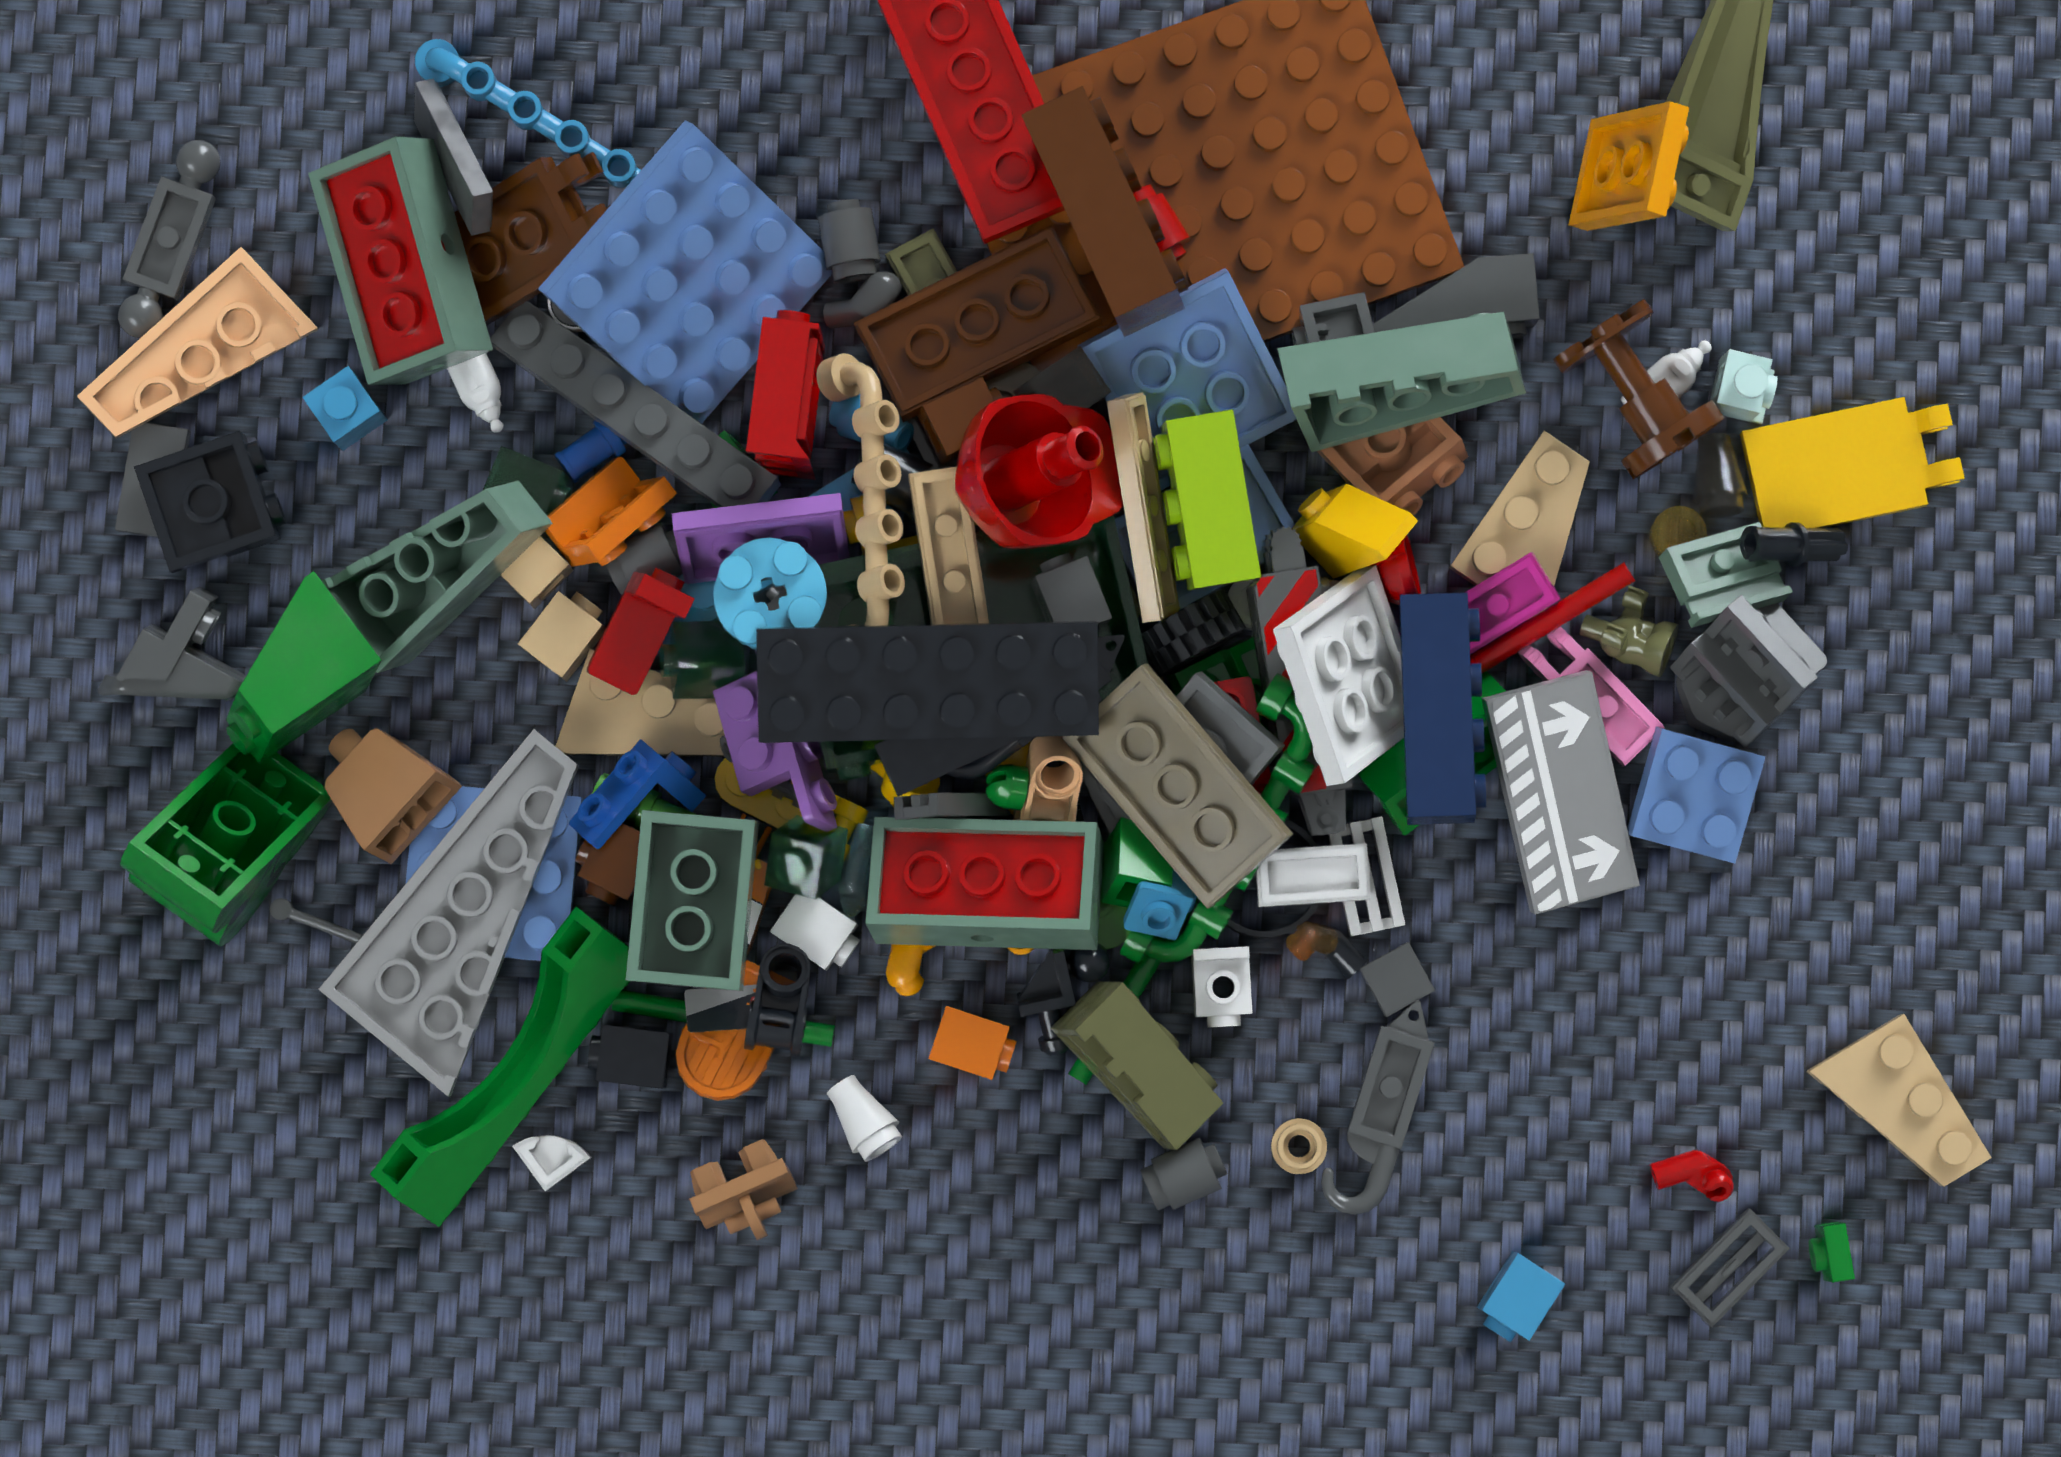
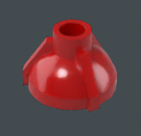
(1399, 572)

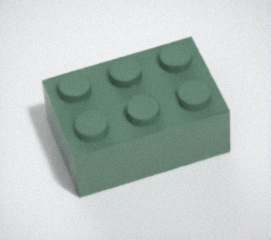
(692, 900)

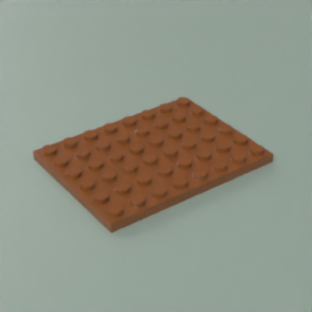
(1275, 153)

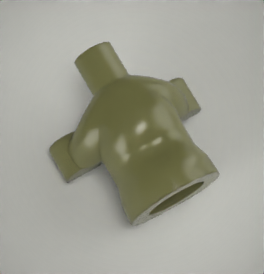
(1633, 639)

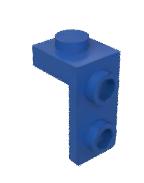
(627, 786)

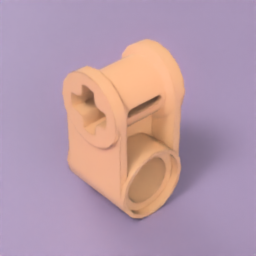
(1051, 790)

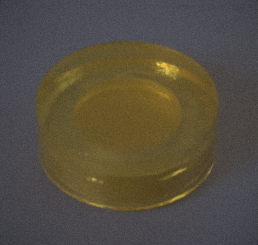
(1676, 527)

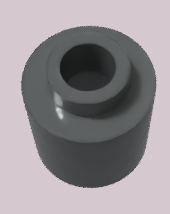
(849, 241)
(644, 553)
(1184, 1174)

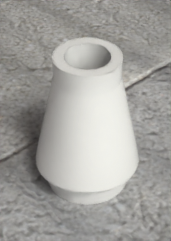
(864, 1120)

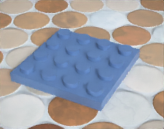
(687, 273)

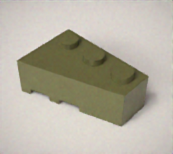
(1139, 1063)

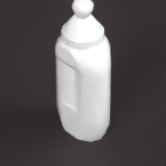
(1679, 368)
(479, 389)

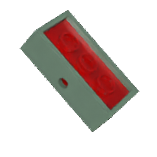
(400, 261)
(985, 883)

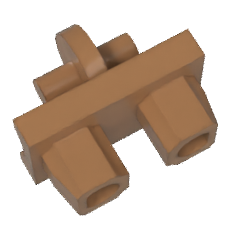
(746, 1198)

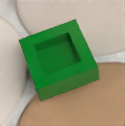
(1831, 1252)

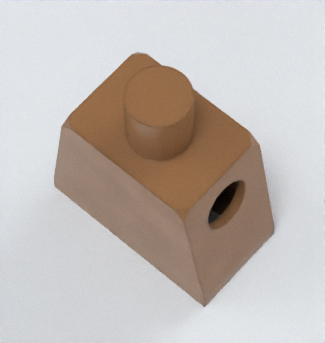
(385, 790)

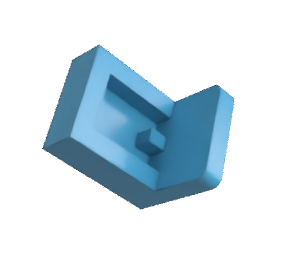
(1159, 908)

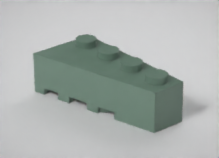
(1399, 377)
(432, 574)

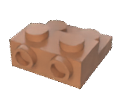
(1401, 462)

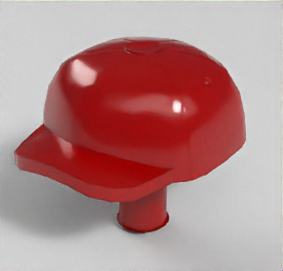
(1037, 471)

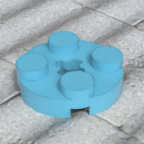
(772, 560)

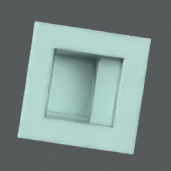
(1744, 386)

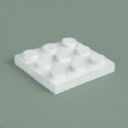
(1346, 673)

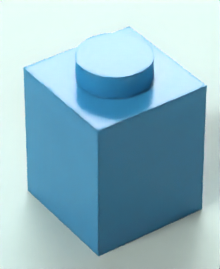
(345, 408)
(1519, 1298)

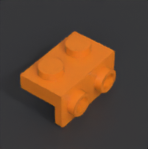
(605, 512)

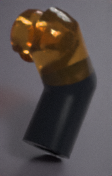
(1328, 941)

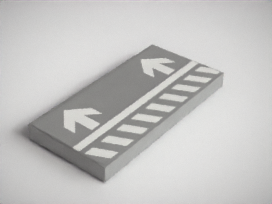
(1560, 792)

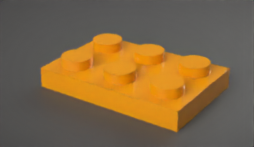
(1630, 166)

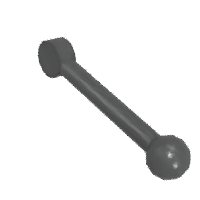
(283, 910)

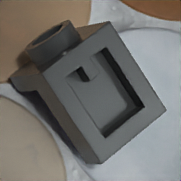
(1333, 319)

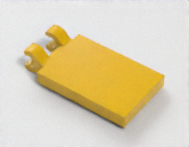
(1846, 464)

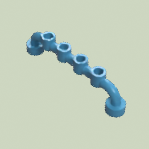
(441, 61)

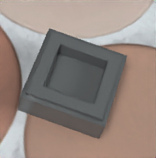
(1396, 979)

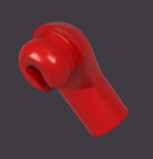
(1697, 1170)

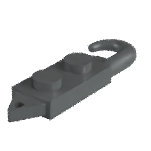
(1384, 1108)

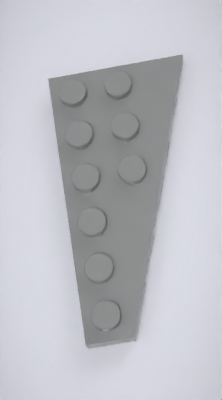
(441, 941)

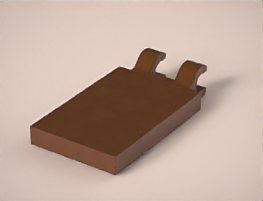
(532, 230)

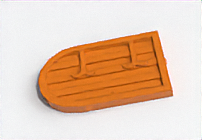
(716, 1061)

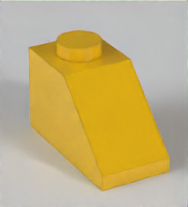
(1350, 528)

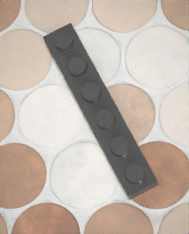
(631, 409)

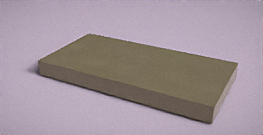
(1179, 787)

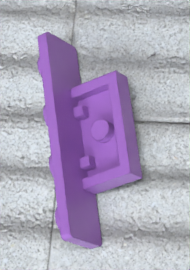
(769, 764)

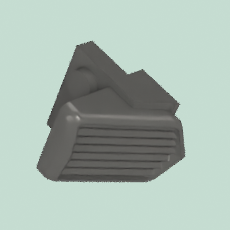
(169, 665)
(1745, 671)

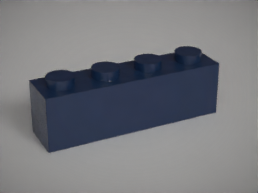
(1438, 708)

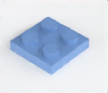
(1695, 795)

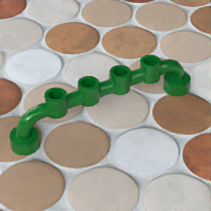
(1290, 773)

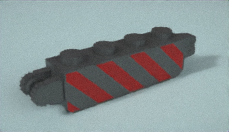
(1271, 601)

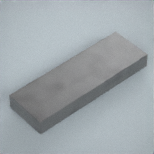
(459, 165)

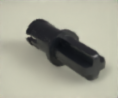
(1792, 544)

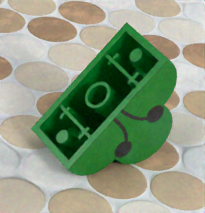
(226, 840)

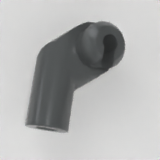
(874, 294)

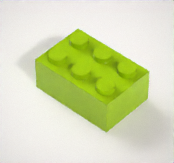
(1207, 500)

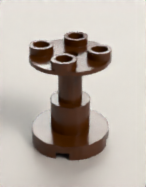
(1651, 407)

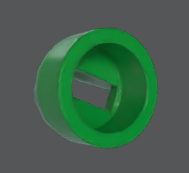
(1008, 786)

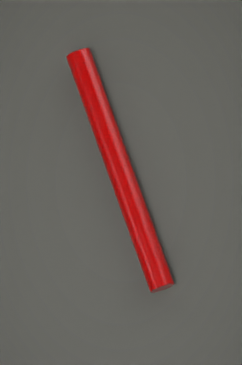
(1553, 617)

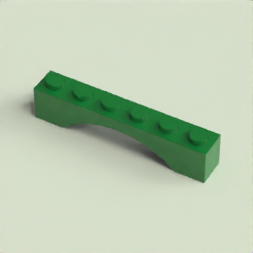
(443, 1157)

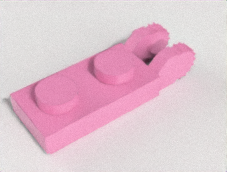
(1625, 718)

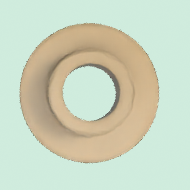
(1311, 1159)

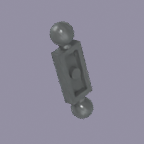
(169, 237)

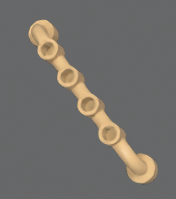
(839, 380)

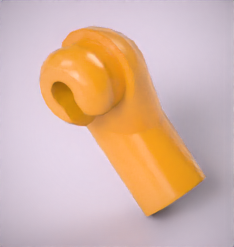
(904, 968)

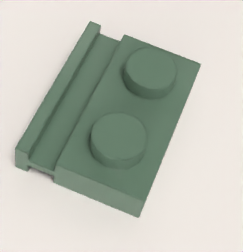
(1713, 573)

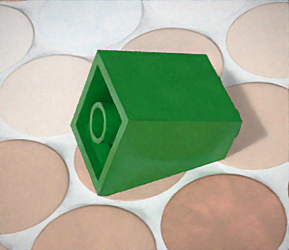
(302, 674)

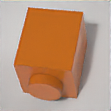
(972, 1044)

